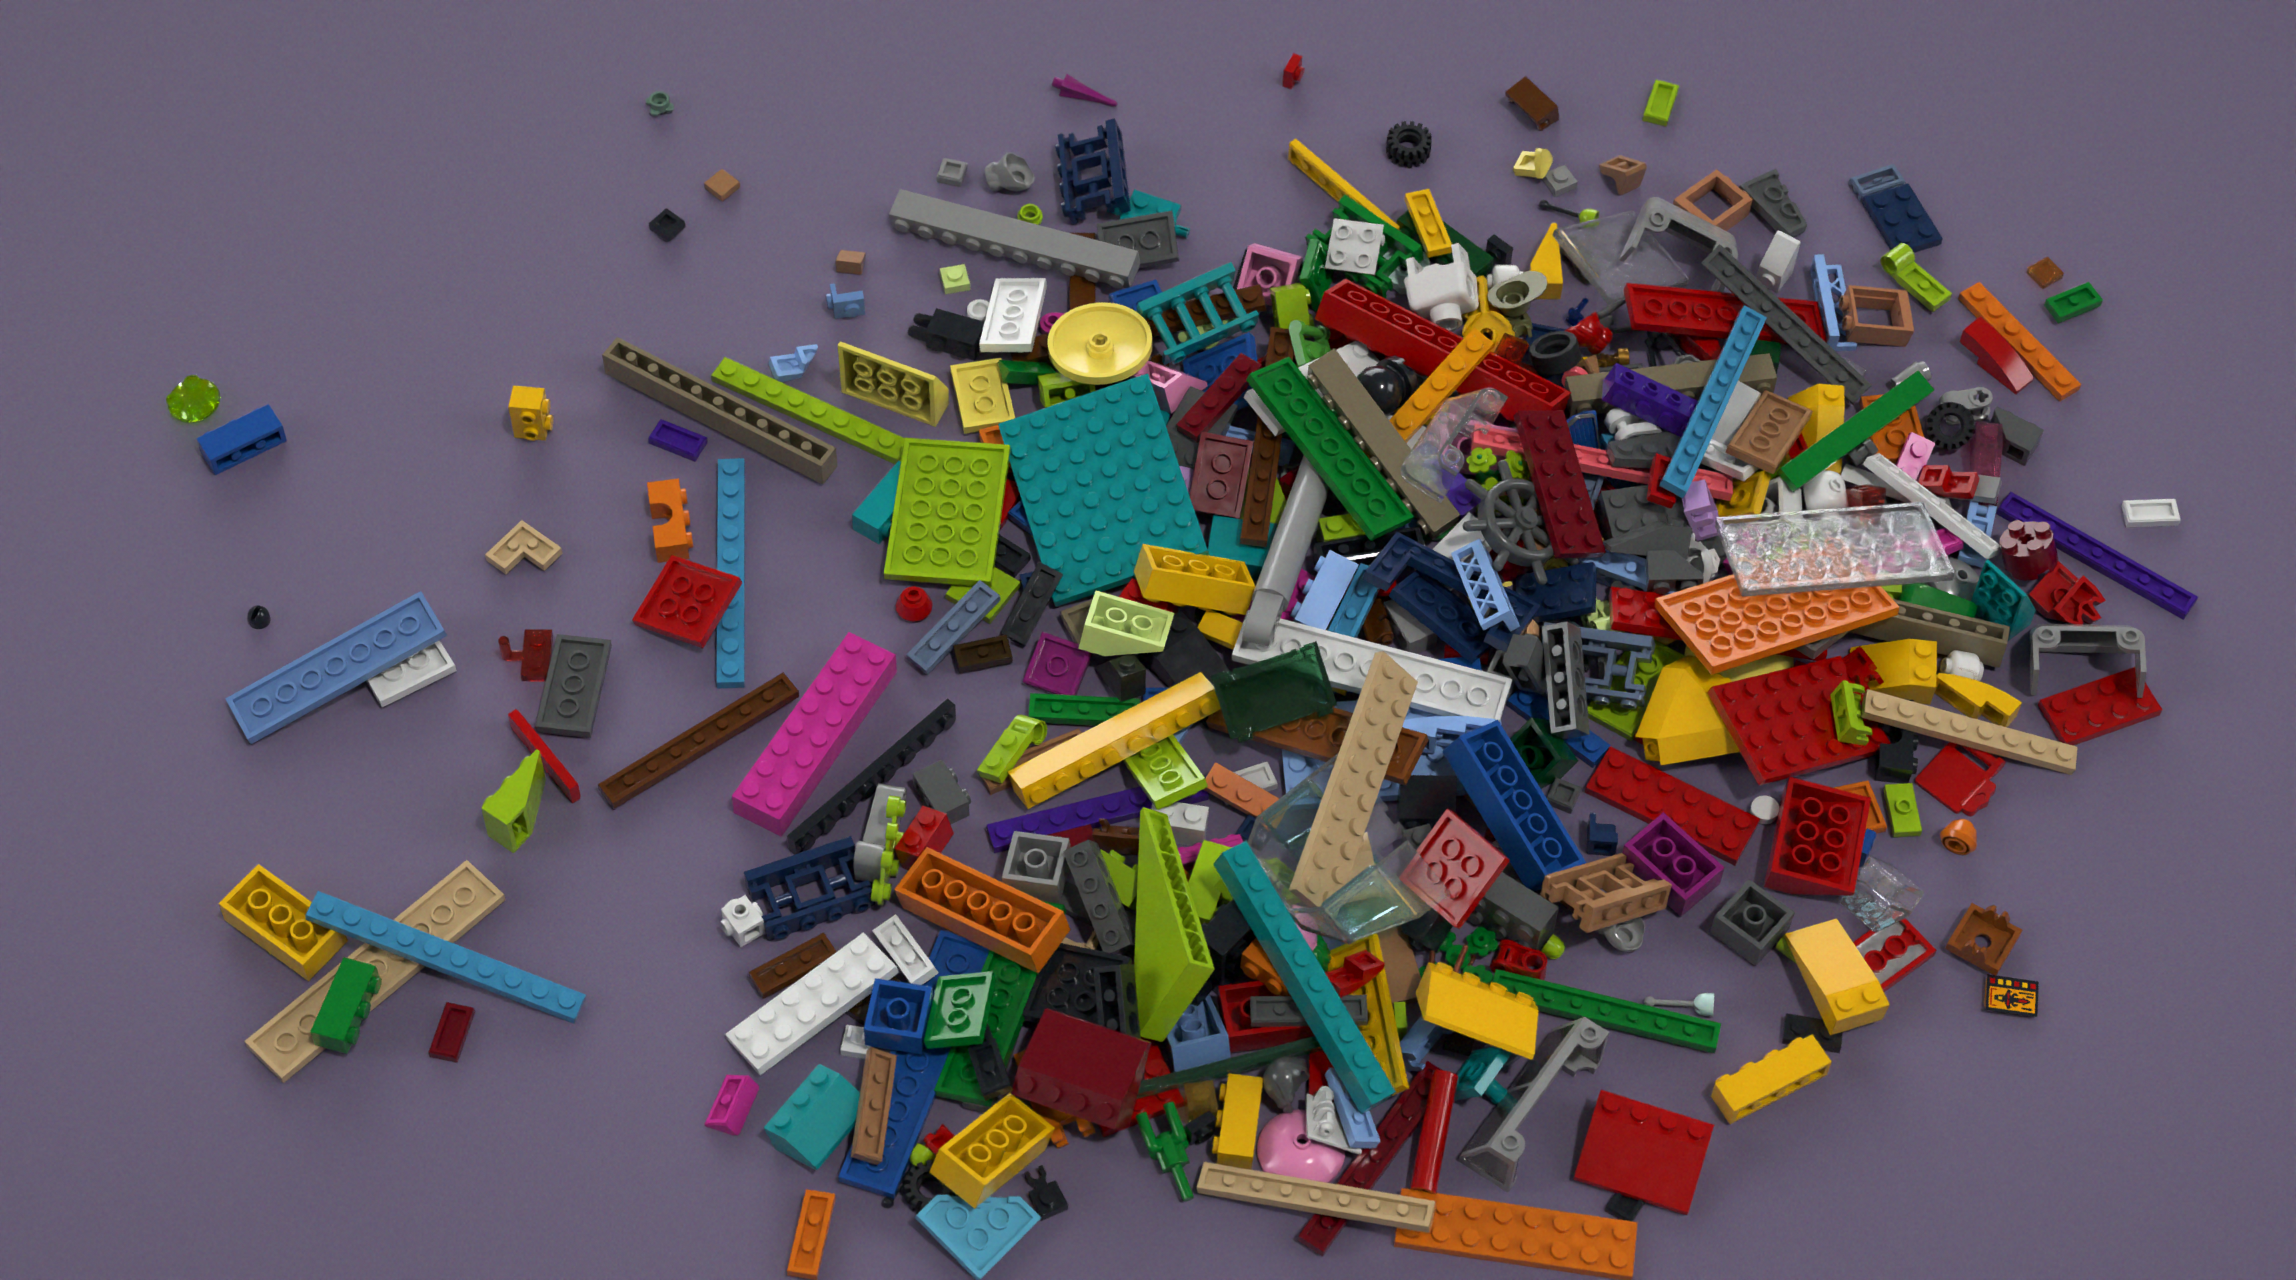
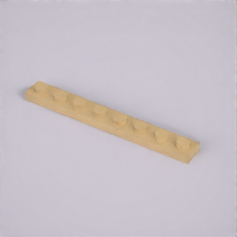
(1969, 732)
(1316, 1197)

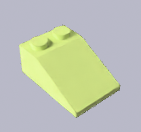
(1124, 627)

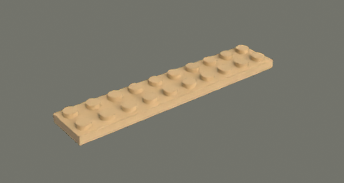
(1354, 782)
(443, 911)

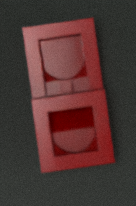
(1944, 482)
(1355, 973)

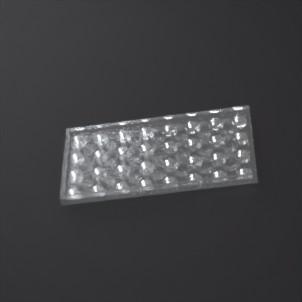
(1833, 549)

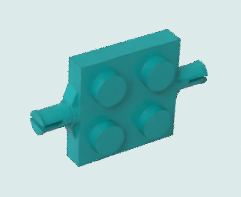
(1146, 204)

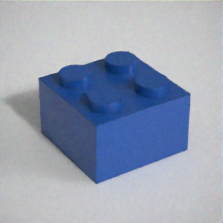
(898, 1016)

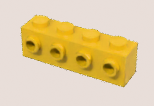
(1770, 1078)

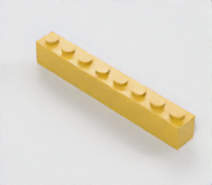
(1114, 740)

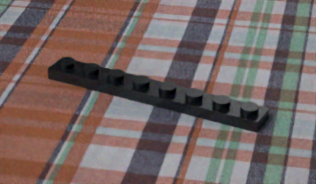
(866, 782)

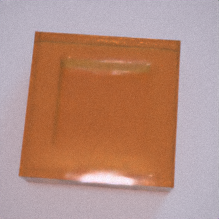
(2045, 272)

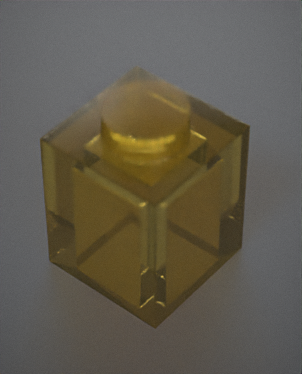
(1199, 1099)

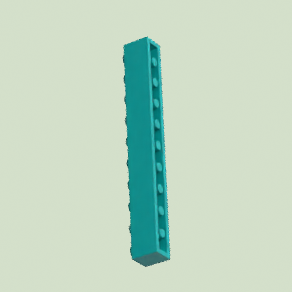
(1304, 977)

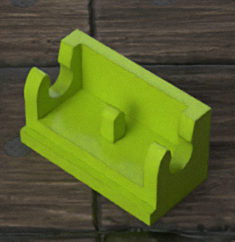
(1847, 714)

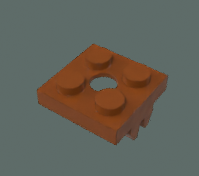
(1988, 923)

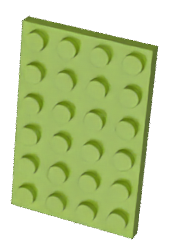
(947, 512)

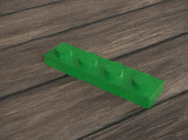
(1076, 709)

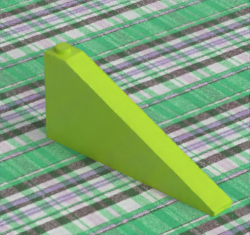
(1169, 939)

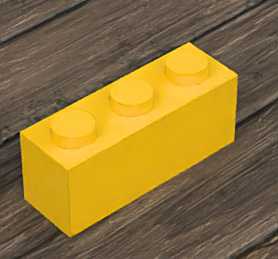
(1238, 1121)

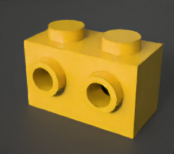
(530, 413)

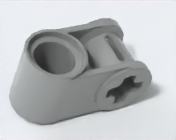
(1969, 400)

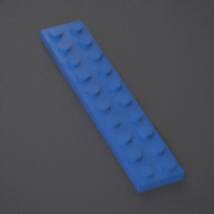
(913, 1082)

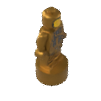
(1620, 357)

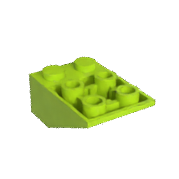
(515, 805)

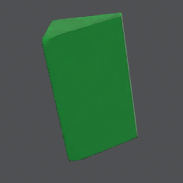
(1022, 371)

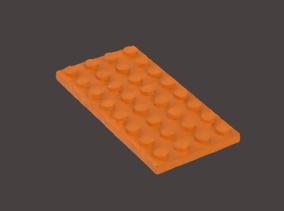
(1737, 630)

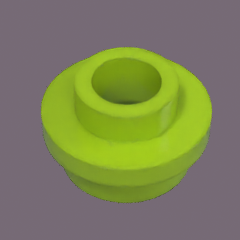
(1030, 210)

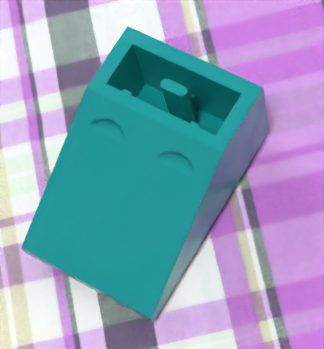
(2002, 600)

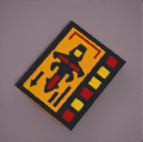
(2011, 995)

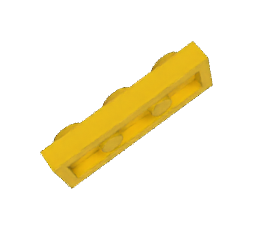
(1428, 223)

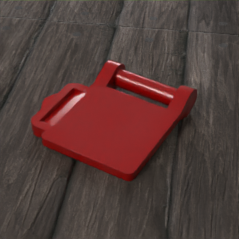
(1959, 781)

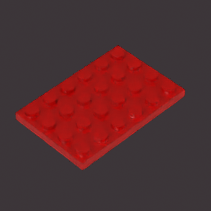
(1788, 721)

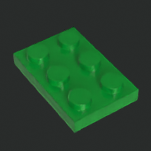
(960, 1010)

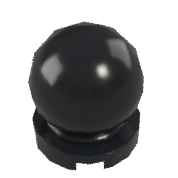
(1389, 383)

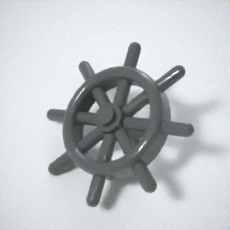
(1519, 524)

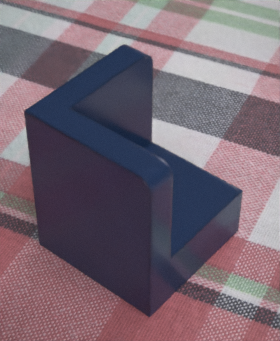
(1601, 837)

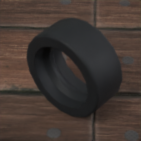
(1567, 353)

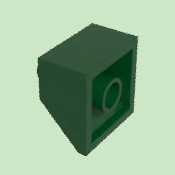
(1543, 752)

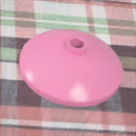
(1283, 1155)

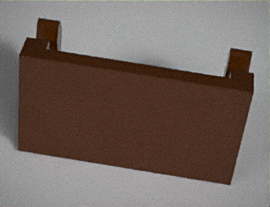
(1533, 103)
(1117, 838)

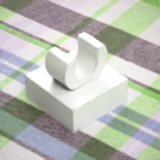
(853, 1042)

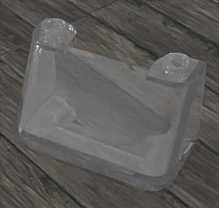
(1433, 460)

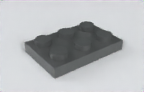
(1148, 234)

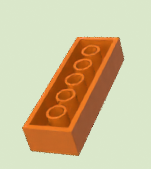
(982, 909)

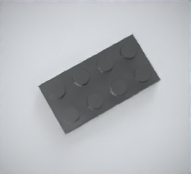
(573, 686)

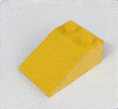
(1905, 667)

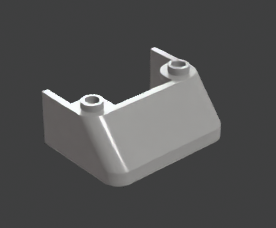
(1662, 216)
(2087, 639)

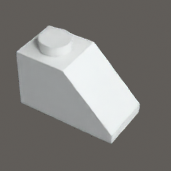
(1778, 261)

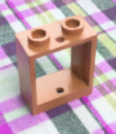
(1727, 189)
(1877, 298)

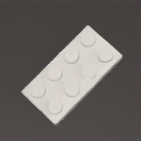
(1013, 315)

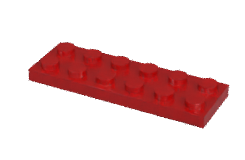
(1650, 792)

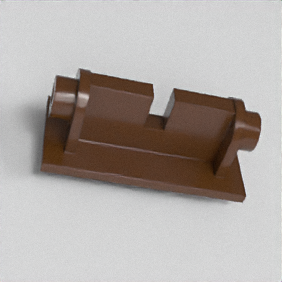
(1378, 631)

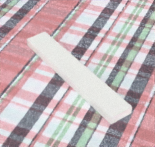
(1936, 507)

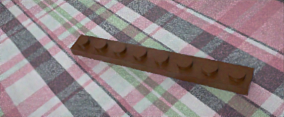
(698, 740)

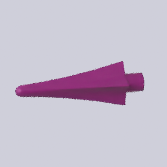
(1074, 89)

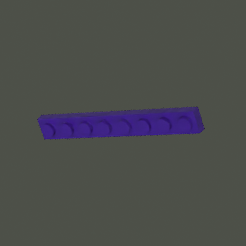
(1113, 807)

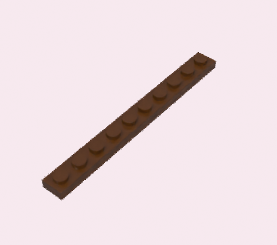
(1250, 298)
(1264, 459)

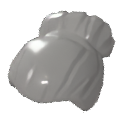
(1009, 173)
(1625, 935)

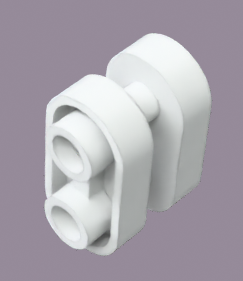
(1627, 425)

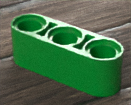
(1934, 598)

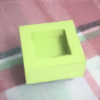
(955, 279)

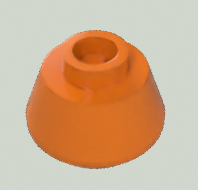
(1959, 837)

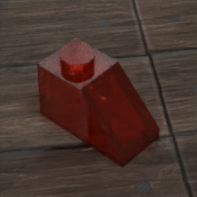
(1865, 495)

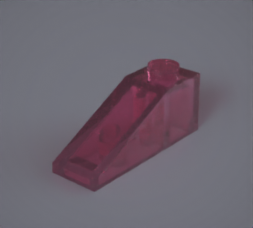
(1986, 450)

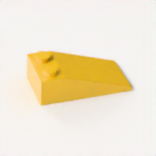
(1837, 976)

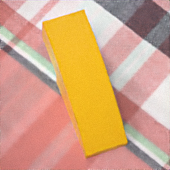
(1977, 699)

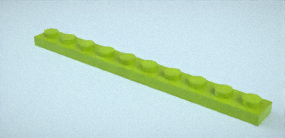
(809, 410)

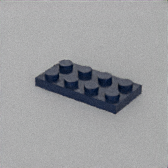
(1442, 614)

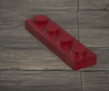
(1218, 398)

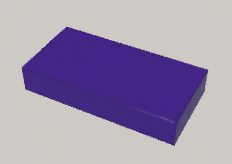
(677, 440)

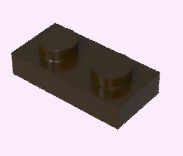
(983, 653)

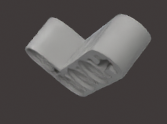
(869, 851)

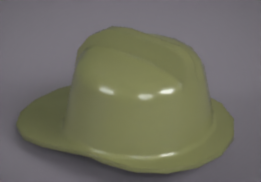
(1515, 294)

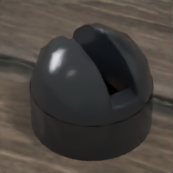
(262, 618)

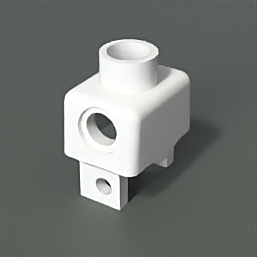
(1442, 291)

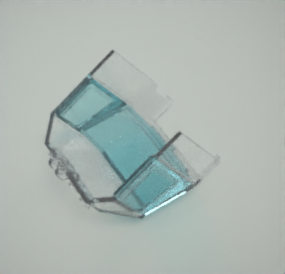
(1376, 899)

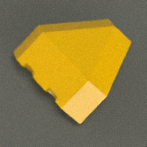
(1681, 716)

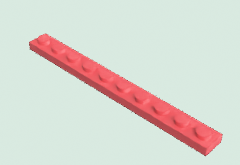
(1597, 462)

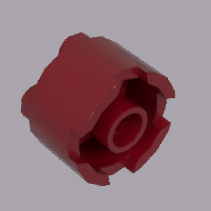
(2028, 549)

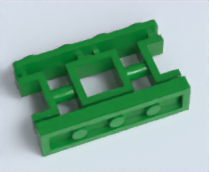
(1395, 239)

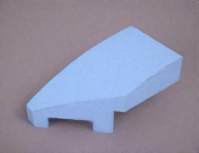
(792, 365)

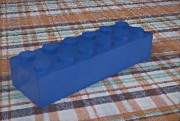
(1512, 804)

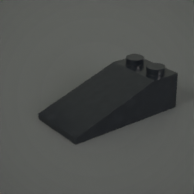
(1184, 655)

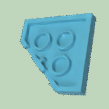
(980, 1234)

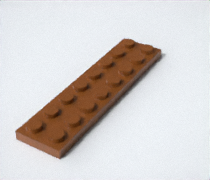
(1323, 738)

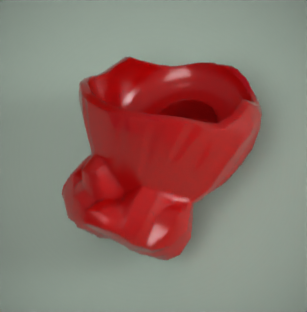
(1592, 334)

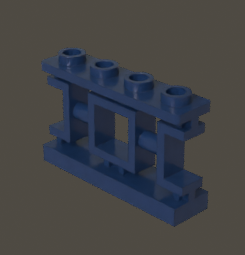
(1111, 167)
(801, 870)

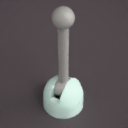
(1702, 1003)

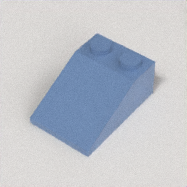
(1197, 1038)

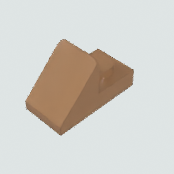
(1626, 172)

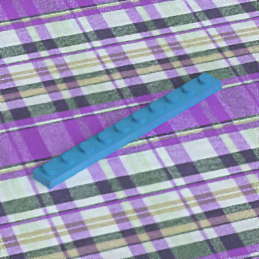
(1712, 402)
(731, 561)
(445, 957)

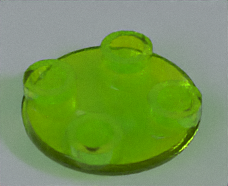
(193, 399)

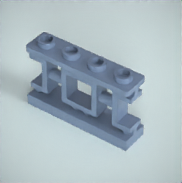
(1603, 644)

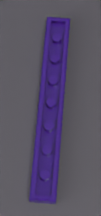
(2103, 558)

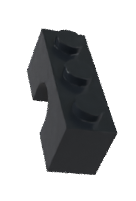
(1895, 761)

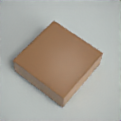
(722, 185)

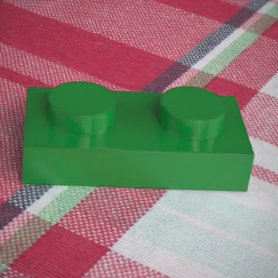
(2073, 302)

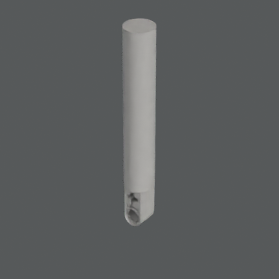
(1286, 554)

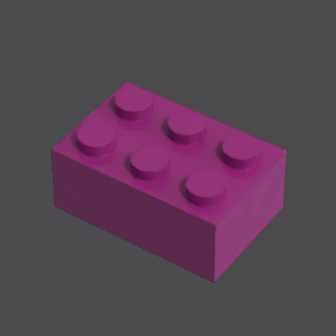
(1671, 854)

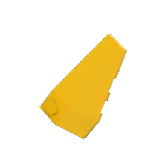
(1828, 413)

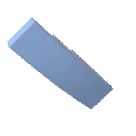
(1444, 729)

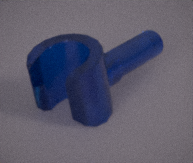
(1575, 313)

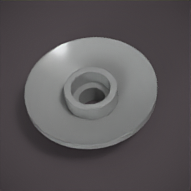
(1963, 583)

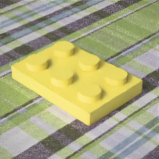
(981, 395)

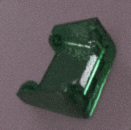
(1274, 691)

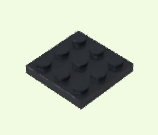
(1068, 983)

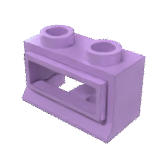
(1700, 510)

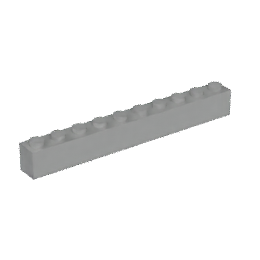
(1015, 239)

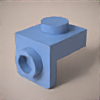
(845, 304)

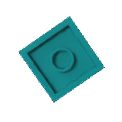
(1479, 1074)

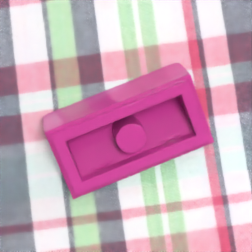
(732, 1104)

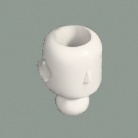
(1825, 491)

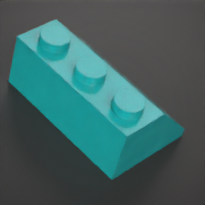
(815, 1117)

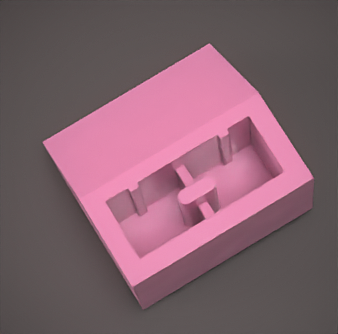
(1169, 384)

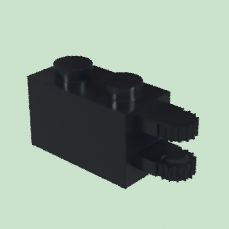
(948, 333)

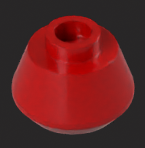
(914, 604)

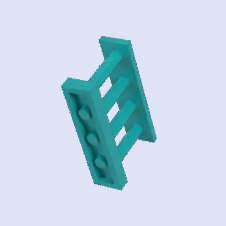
(1199, 289)

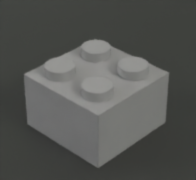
(1037, 865)

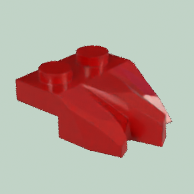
(2066, 597)

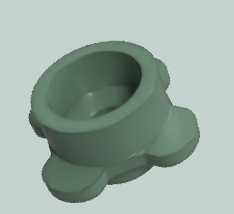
(659, 103)

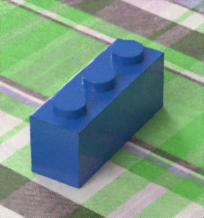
(241, 439)

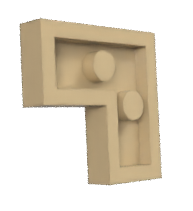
(521, 543)

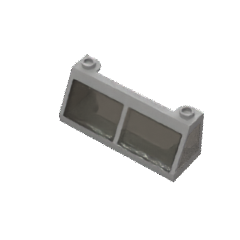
(1497, 1144)

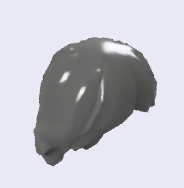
(1283, 1079)

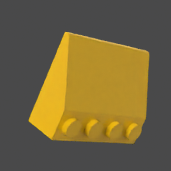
(1478, 1009)

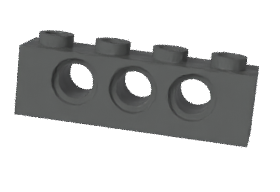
(1565, 680)
(1100, 898)

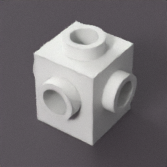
(742, 920)

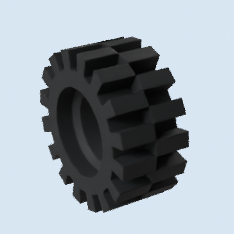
(1412, 134)
(1965, 432)
(914, 1182)

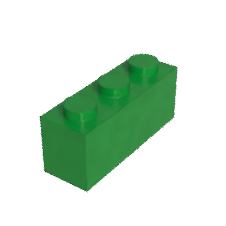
(346, 1005)

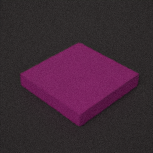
(1057, 666)

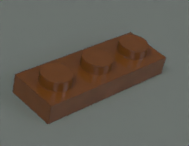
(791, 965)

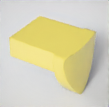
(1533, 163)

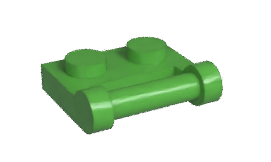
(1305, 350)

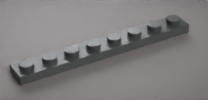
(1785, 323)

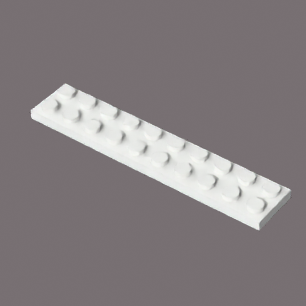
(1441, 685)

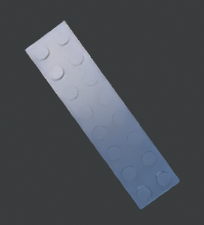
(335, 667)

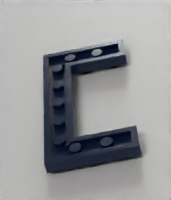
(1404, 551)

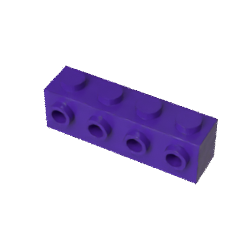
(1648, 399)

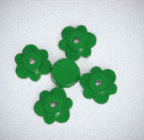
(1478, 943)

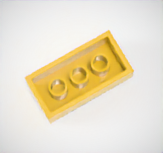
(1194, 580)
(276, 920)
(992, 1150)

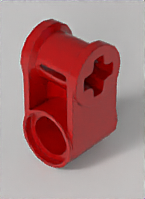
(1519, 959)

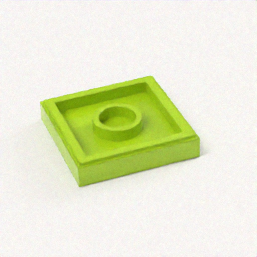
(1002, 584)

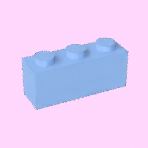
(1325, 591)

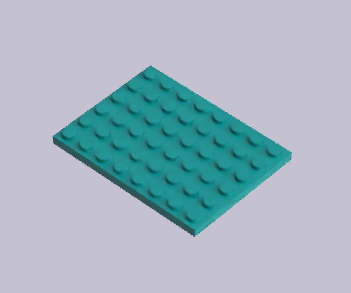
(1100, 485)

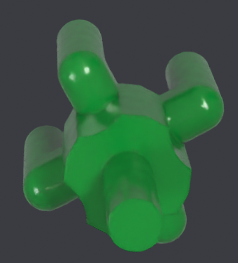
(1168, 1147)

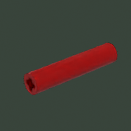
(1434, 1131)

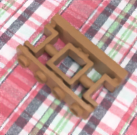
(1625, 896)

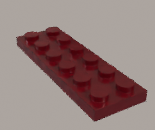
(1559, 484)

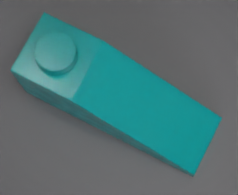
(875, 513)

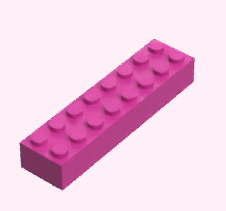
(814, 734)

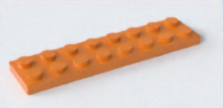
(1525, 1236)

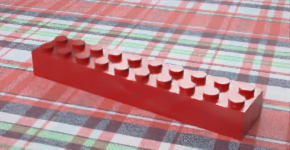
(1426, 345)

